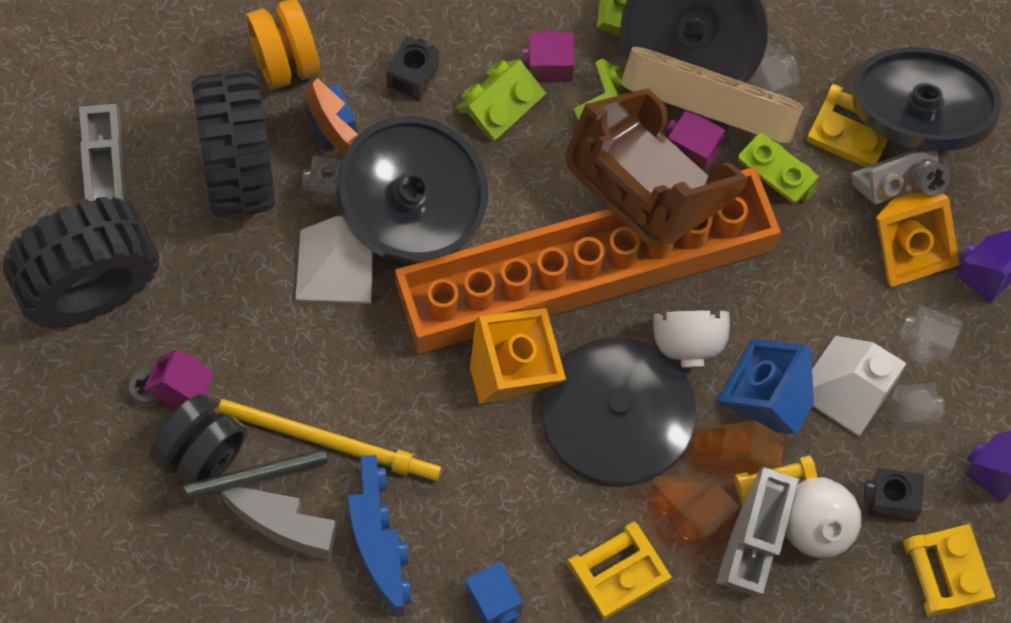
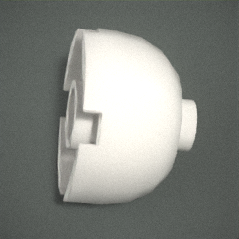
(691, 335)
(823, 518)

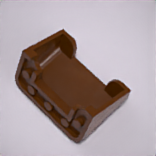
(642, 173)

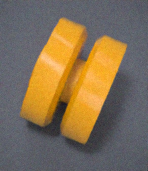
(288, 42)

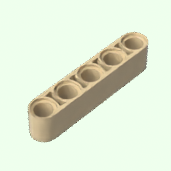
(712, 94)

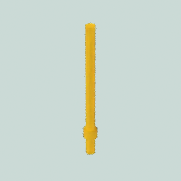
(400, 461)

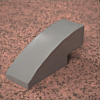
(102, 151)
(282, 521)
(758, 532)

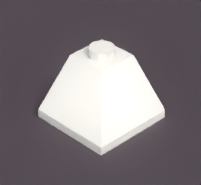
(333, 265)
(853, 381)

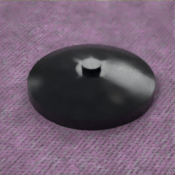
(706, 33)
(926, 99)
(412, 189)
(619, 412)

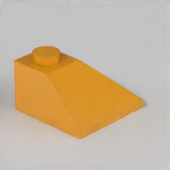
(917, 236)
(514, 355)

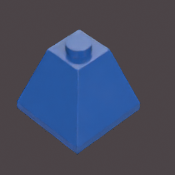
(772, 385)

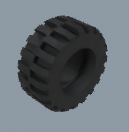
(233, 143)
(80, 262)

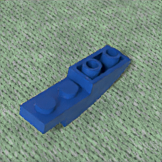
(378, 548)

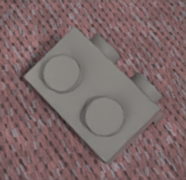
(890, 176)

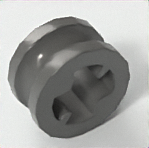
(941, 179)
(141, 378)

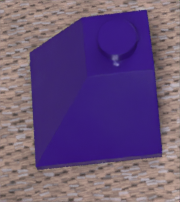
(987, 266)
(992, 465)

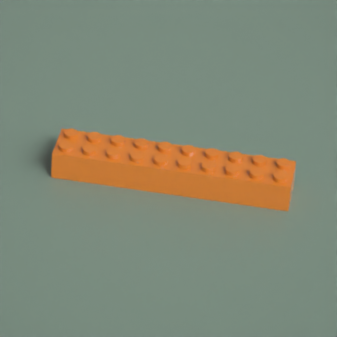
(573, 266)

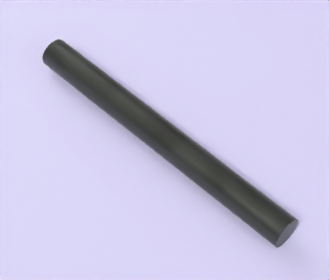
(253, 475)

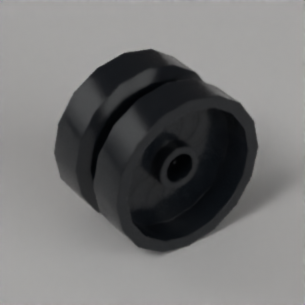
(197, 441)

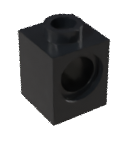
(412, 81)
(907, 484)

